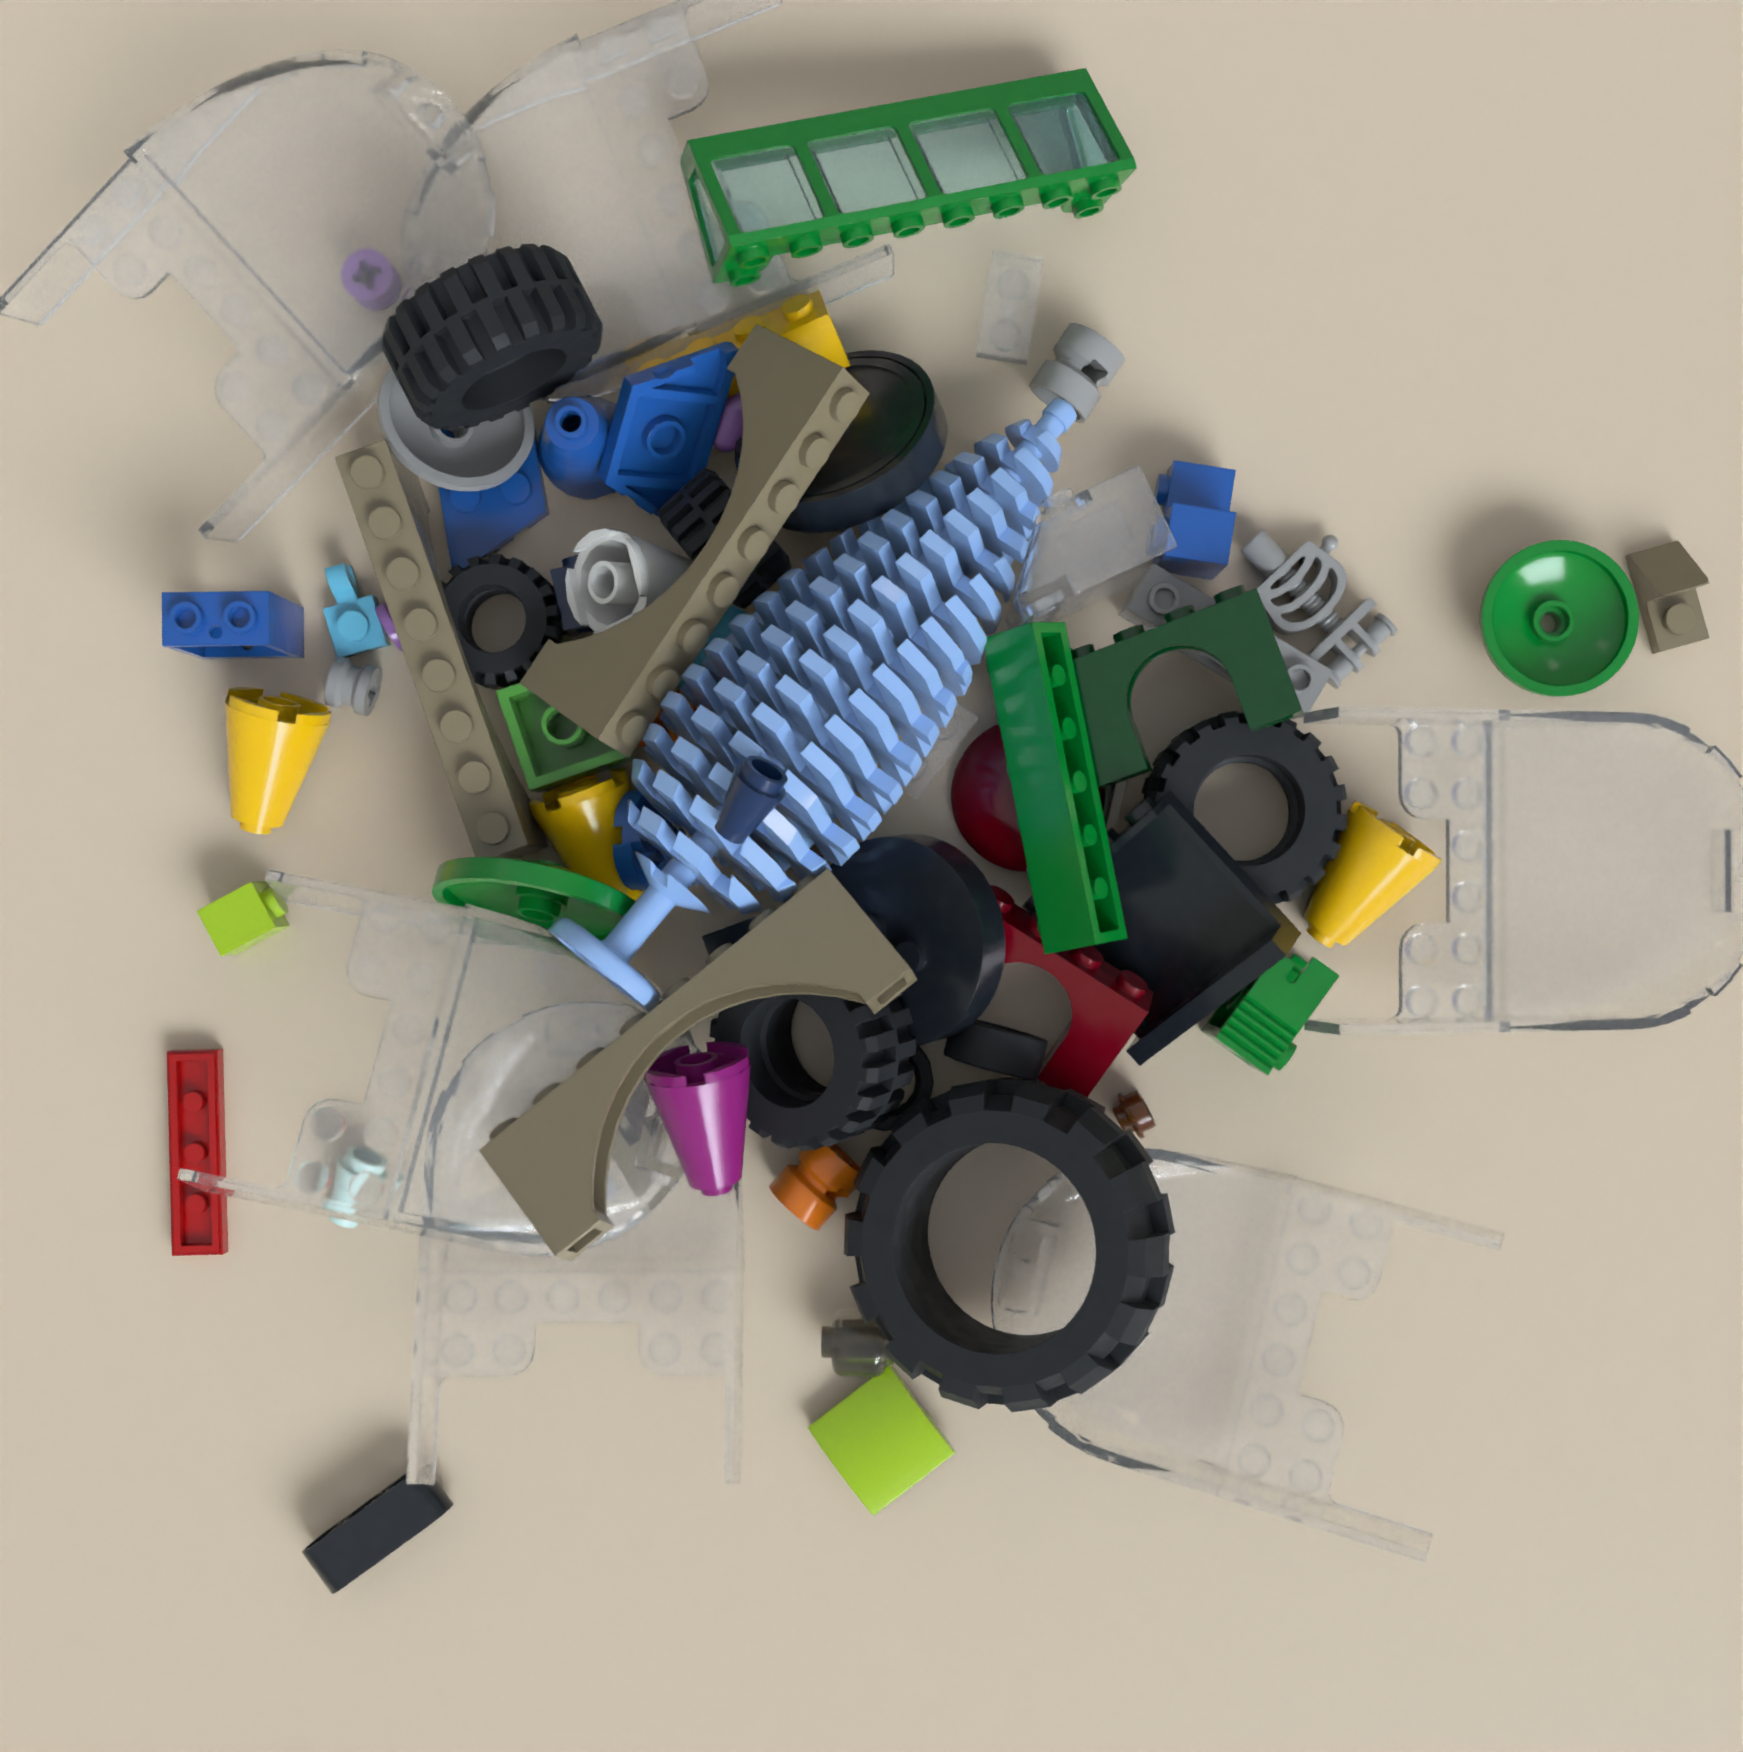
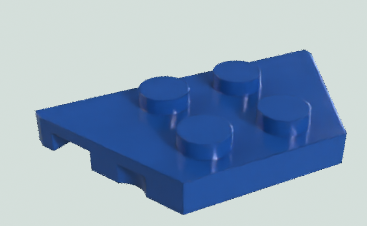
(666, 425)
(492, 517)

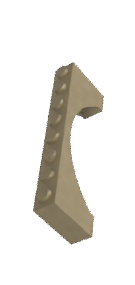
(792, 420)
(399, 543)
(561, 1147)

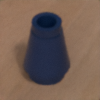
(750, 798)

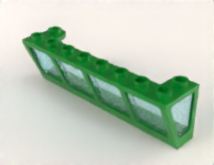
(902, 170)

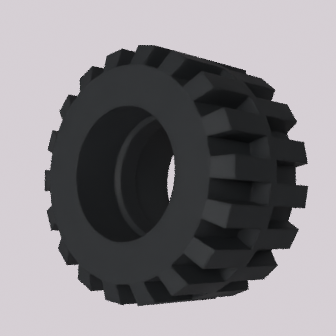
(692, 518)
(495, 577)

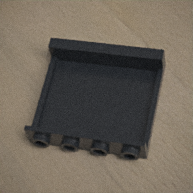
(1189, 920)

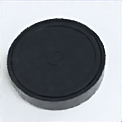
(882, 452)
(938, 919)

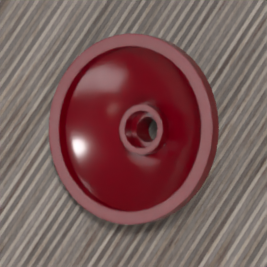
(986, 804)

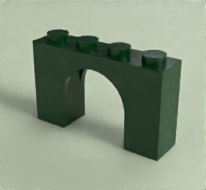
(1230, 631)

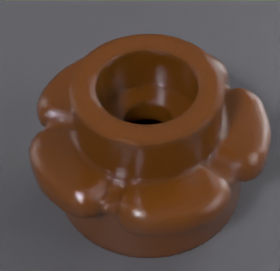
(1133, 1113)

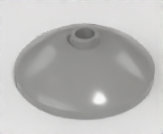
(470, 461)

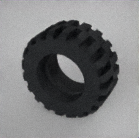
(491, 336)
(1298, 767)
(866, 1073)

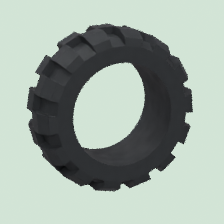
(899, 1278)

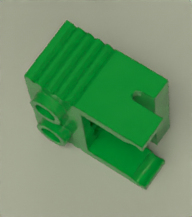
(1270, 1012)

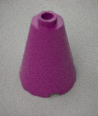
(704, 1110)

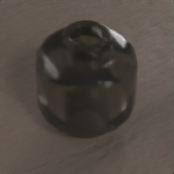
(854, 1346)

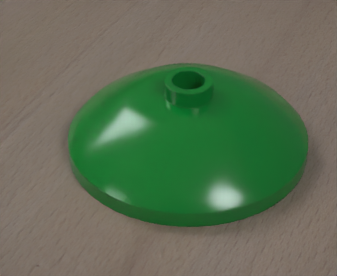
(1591, 612)

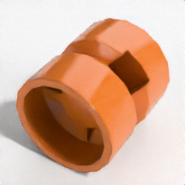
(815, 1183)

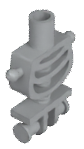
(1277, 567)

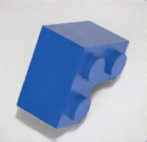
(1199, 516)

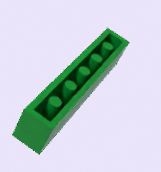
(1054, 787)

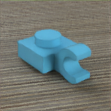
(353, 620)

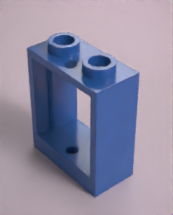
(224, 622)

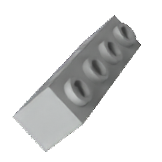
(1163, 592)

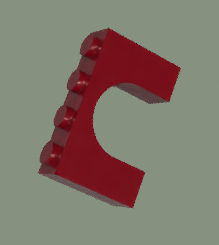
(1103, 1001)

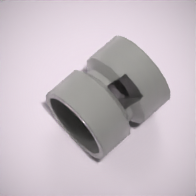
(1080, 367)

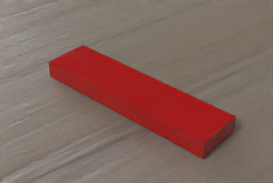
(198, 1145)

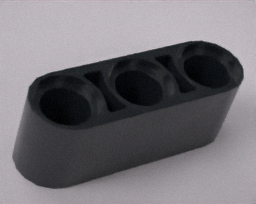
(375, 1531)

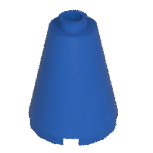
(574, 444)

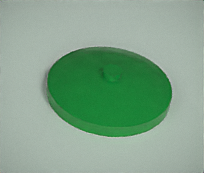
(531, 891)

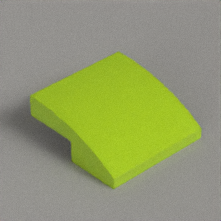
(881, 1440)

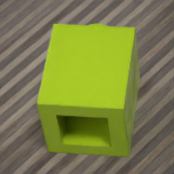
(244, 917)

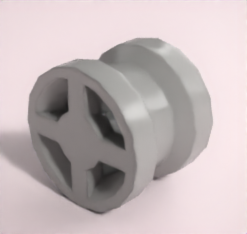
(352, 686)

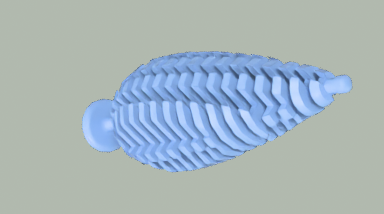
(827, 688)

